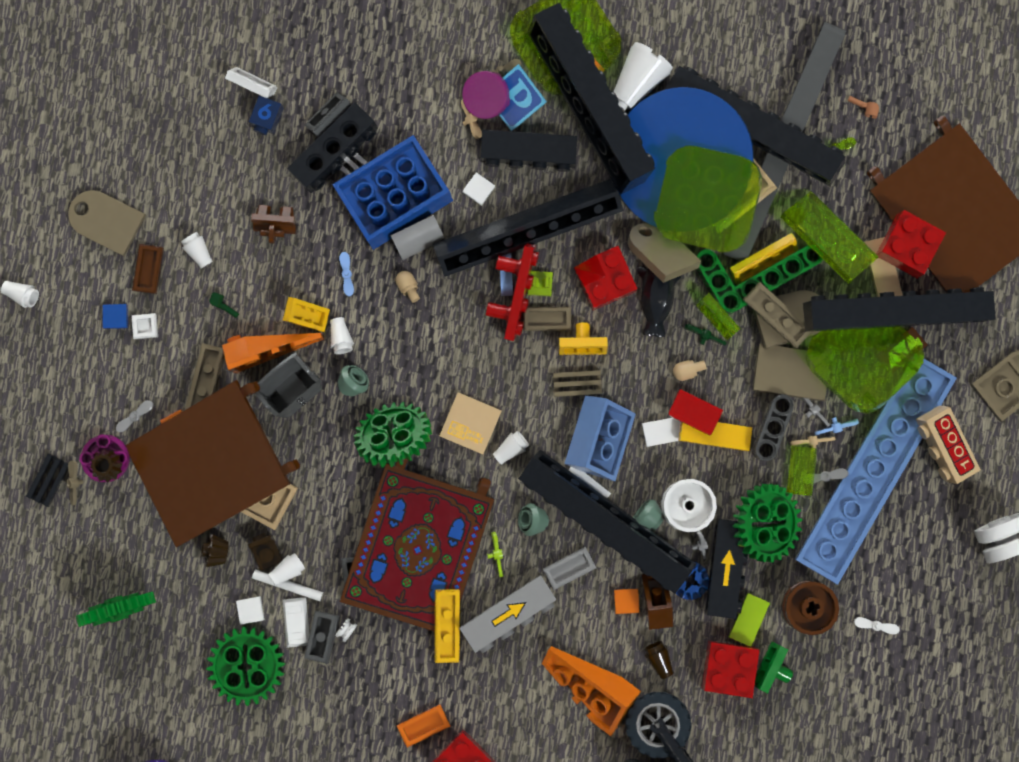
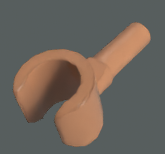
(871, 107)

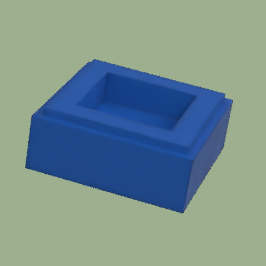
(115, 316)

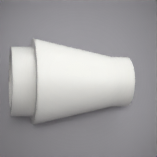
(196, 248)
(21, 293)
(340, 337)
(511, 447)
(286, 569)

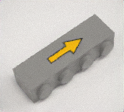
(507, 614)

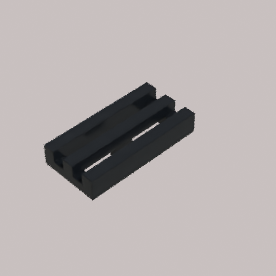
(58, 481)

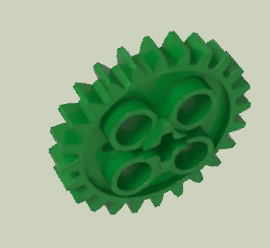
(376, 433)
(765, 505)
(115, 609)
(224, 666)

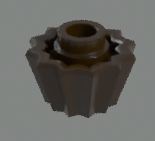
(106, 465)
(215, 551)

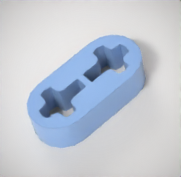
(506, 281)

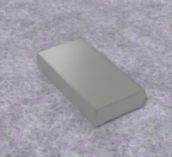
(569, 568)

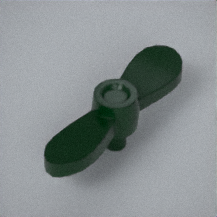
(704, 334)

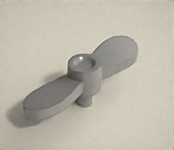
(815, 410)
(134, 416)
(827, 476)
(701, 545)

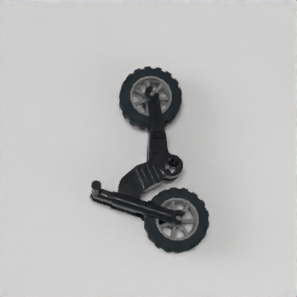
(672, 744)

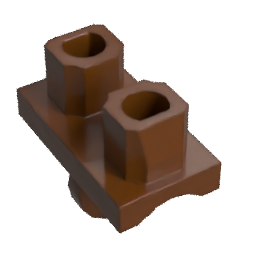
(274, 225)

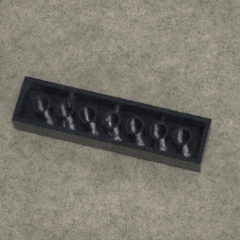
(590, 98)

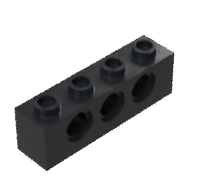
(335, 135)

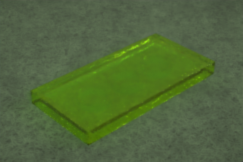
(829, 237)

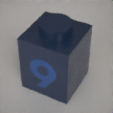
(265, 116)

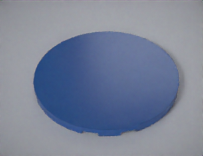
(678, 120)

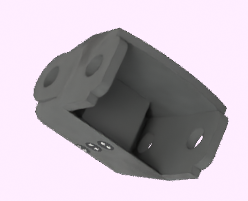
(288, 386)

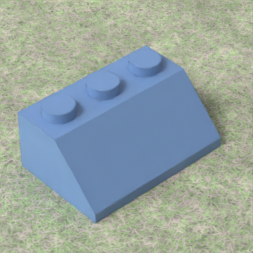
(598, 421)

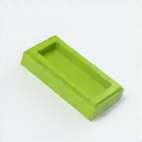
(750, 619)

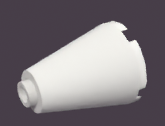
(640, 75)

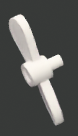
(876, 625)

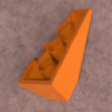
(255, 350)
(600, 690)

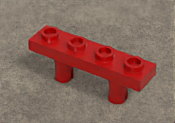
(522, 269)

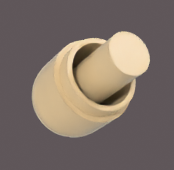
(407, 285)
(688, 369)

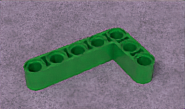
(737, 292)

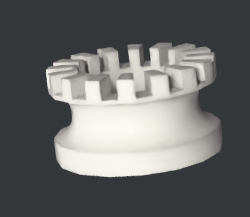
(347, 630)

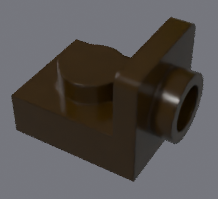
(265, 551)

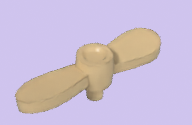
(471, 120)
(812, 441)

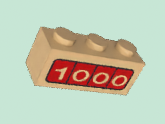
(947, 444)

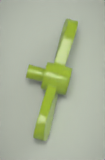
(497, 553)

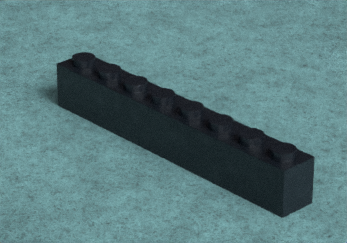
(770, 133)
(528, 227)
(898, 311)
(607, 521)

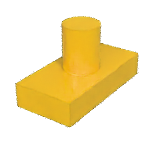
(306, 314)
(583, 343)

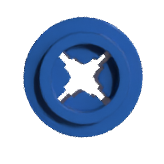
(693, 592)

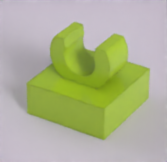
(541, 284)

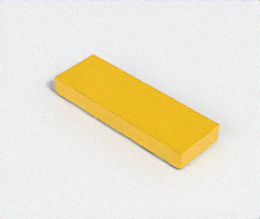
(764, 259)
(723, 436)
(447, 626)

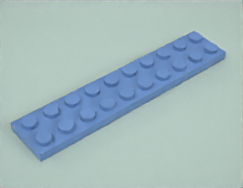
(873, 474)

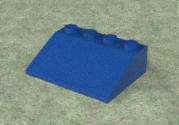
(393, 192)

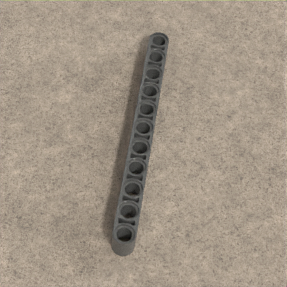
(798, 113)

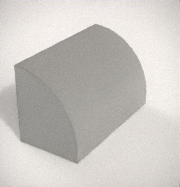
(417, 237)

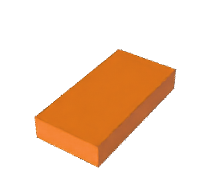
(423, 725)

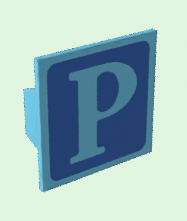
(523, 96)

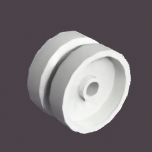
(701, 499)
(1003, 534)

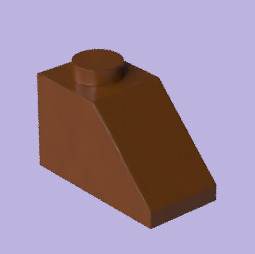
(657, 604)

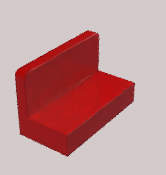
(695, 412)

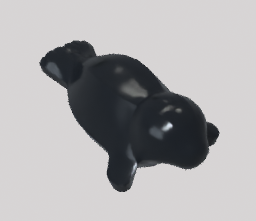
(656, 301)

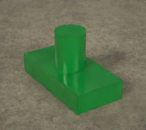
(772, 668)

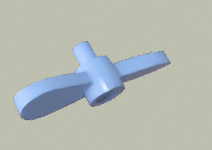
(346, 274)
(837, 426)

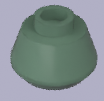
(352, 381)
(649, 515)
(532, 519)

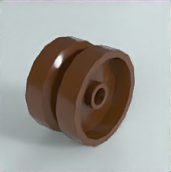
(824, 609)

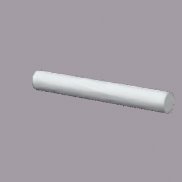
(290, 586)

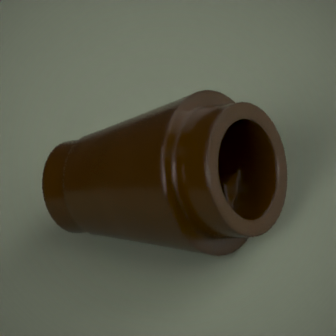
(659, 658)

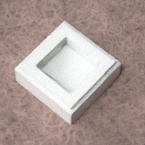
(478, 189)
(144, 326)
(250, 610)

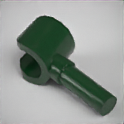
(217, 301)

